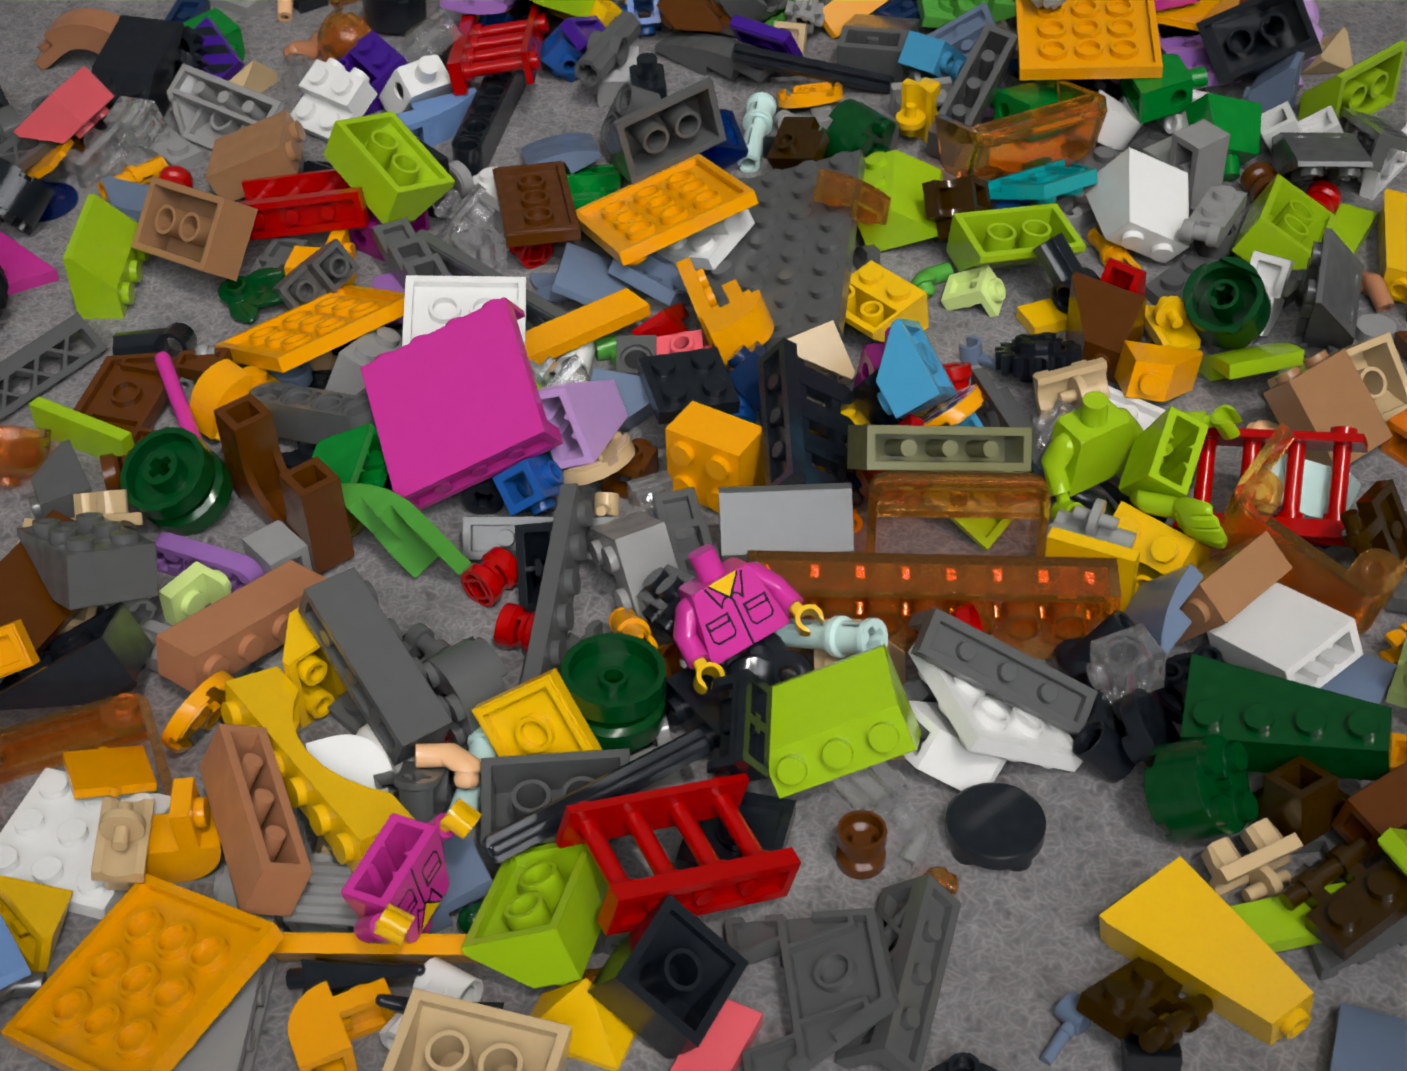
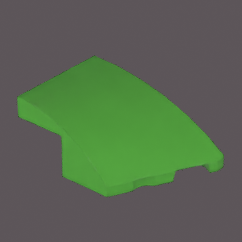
(940, 12)
(401, 528)

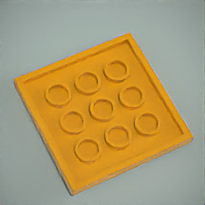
(1088, 40)
(663, 209)
(315, 327)
(143, 982)

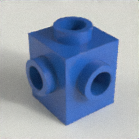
(648, 25)
(560, 55)
(530, 485)

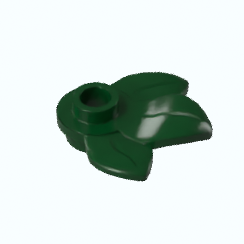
(251, 293)

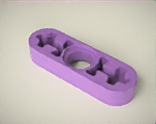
(178, 553)

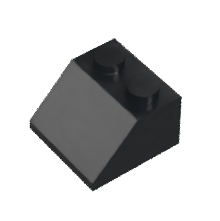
(669, 978)

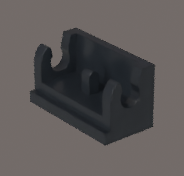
(743, 726)

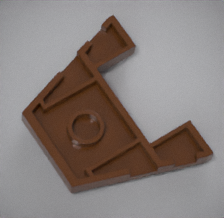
(131, 391)

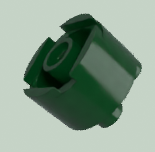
(858, 128)
(1245, 300)
(1200, 788)

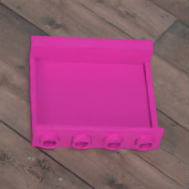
(458, 405)

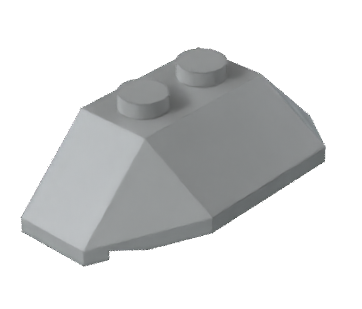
(214, 107)

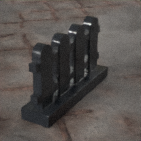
(789, 416)

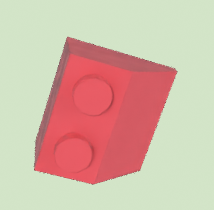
(68, 110)

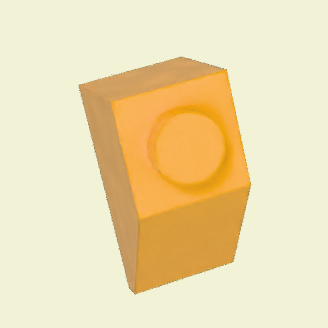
(1156, 371)

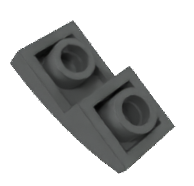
(317, 275)

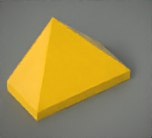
(34, 918)
(596, 1032)

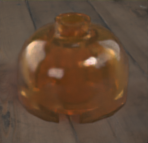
(340, 34)
(22, 452)

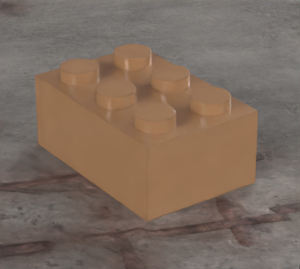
(194, 228)

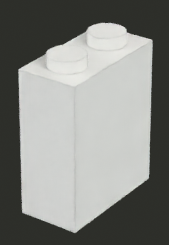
(1289, 637)

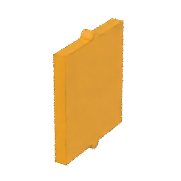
(50, 161)
(109, 771)

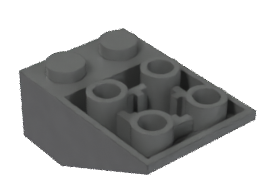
(875, 43)
(1318, 156)
(1330, 294)
(91, 560)

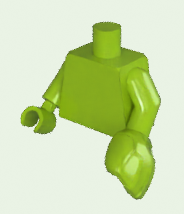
(1088, 448)
(1164, 465)

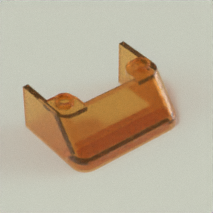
(1025, 138)
(959, 496)
(1358, 591)
(107, 722)

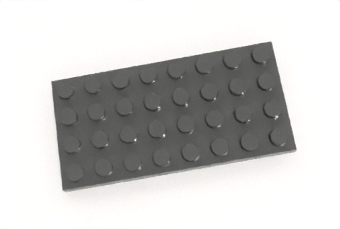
(795, 250)

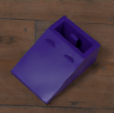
(376, 60)

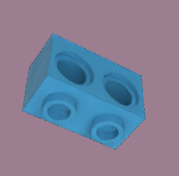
(931, 57)

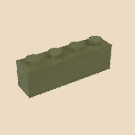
(939, 448)

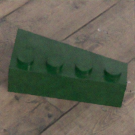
(1287, 719)

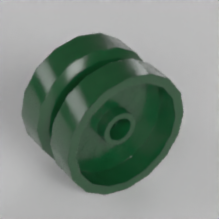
(176, 481)
(617, 688)

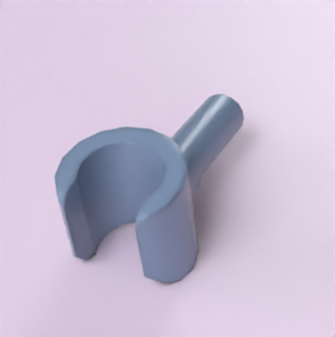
(974, 353)
(1073, 1024)

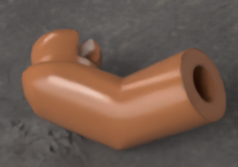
(308, 48)
(1375, 287)

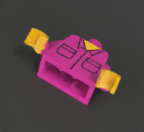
(731, 609)
(404, 876)

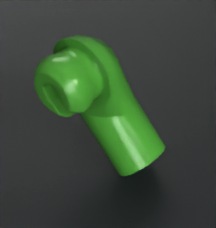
(932, 276)

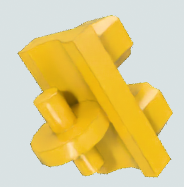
(918, 107)
(1168, 324)

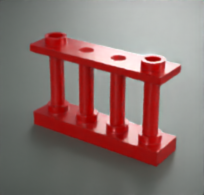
(496, 49)
(304, 204)
(1340, 440)
(701, 889)

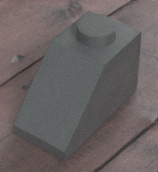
(57, 482)

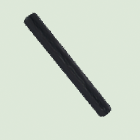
(811, 68)
(622, 781)

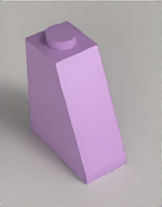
(586, 417)

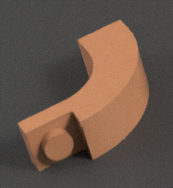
(75, 30)

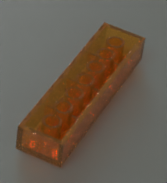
(1019, 598)

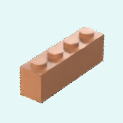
(233, 628)
(255, 821)

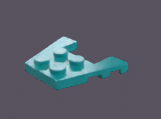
(1043, 182)

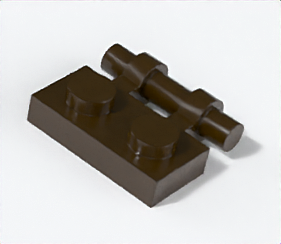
(1378, 520)
(1358, 911)
(1145, 1003)

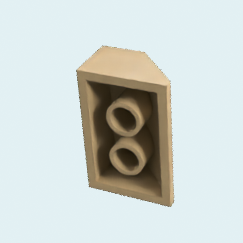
(1380, 371)
(470, 1036)

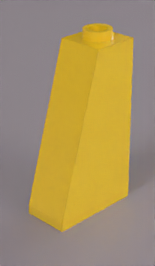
(1393, 243)
(1210, 951)

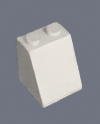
(1141, 204)

